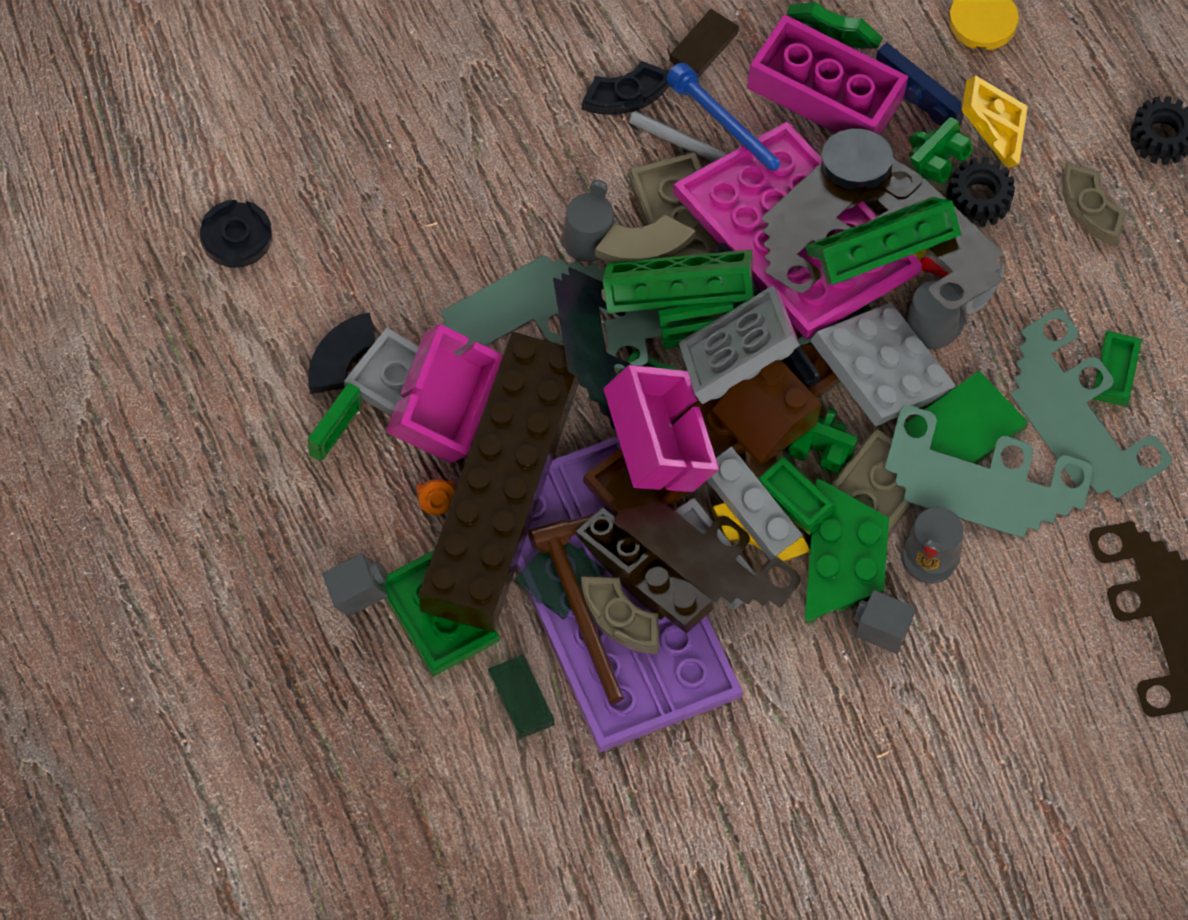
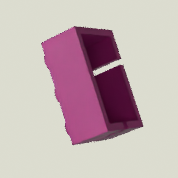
(444, 394)
(655, 452)

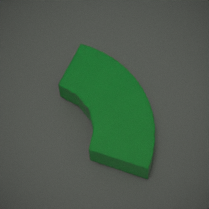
(850, 31)

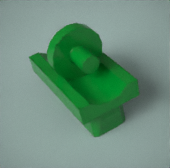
(934, 149)
(828, 438)

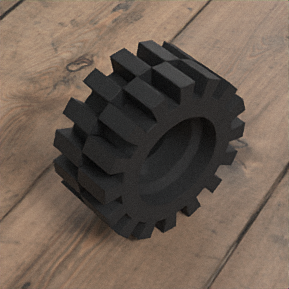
(1153, 144)
(986, 175)

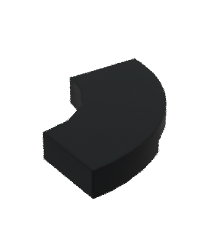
(626, 92)
(338, 352)

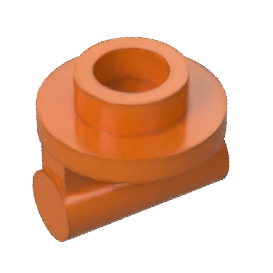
(435, 496)

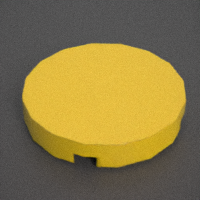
(983, 22)

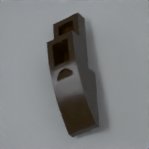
(643, 572)

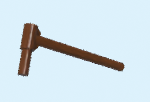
(553, 539)

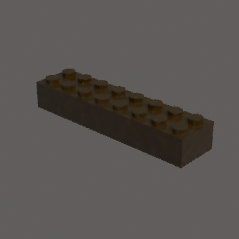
(500, 484)

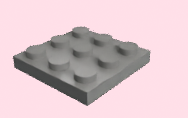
(738, 345)
(882, 363)

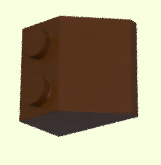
(768, 411)

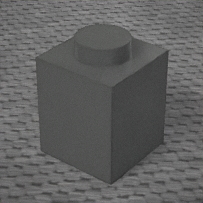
(356, 584)
(884, 621)

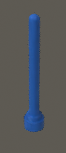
(685, 81)

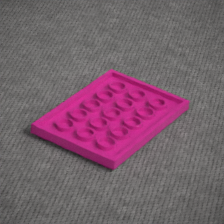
(736, 194)

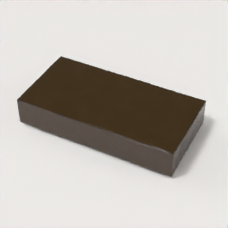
(705, 42)

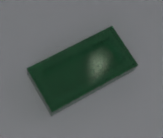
(521, 697)

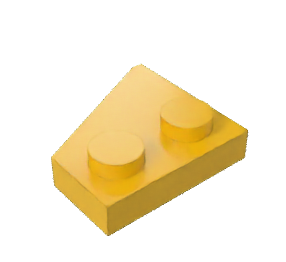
(996, 117)

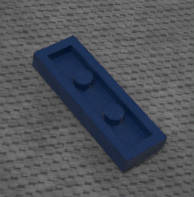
(922, 88)

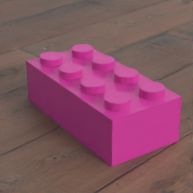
(825, 79)

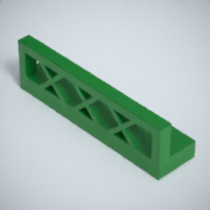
(885, 239)
(678, 281)

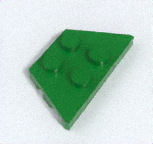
(845, 555)

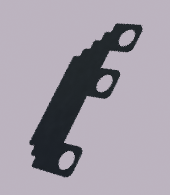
(582, 334)

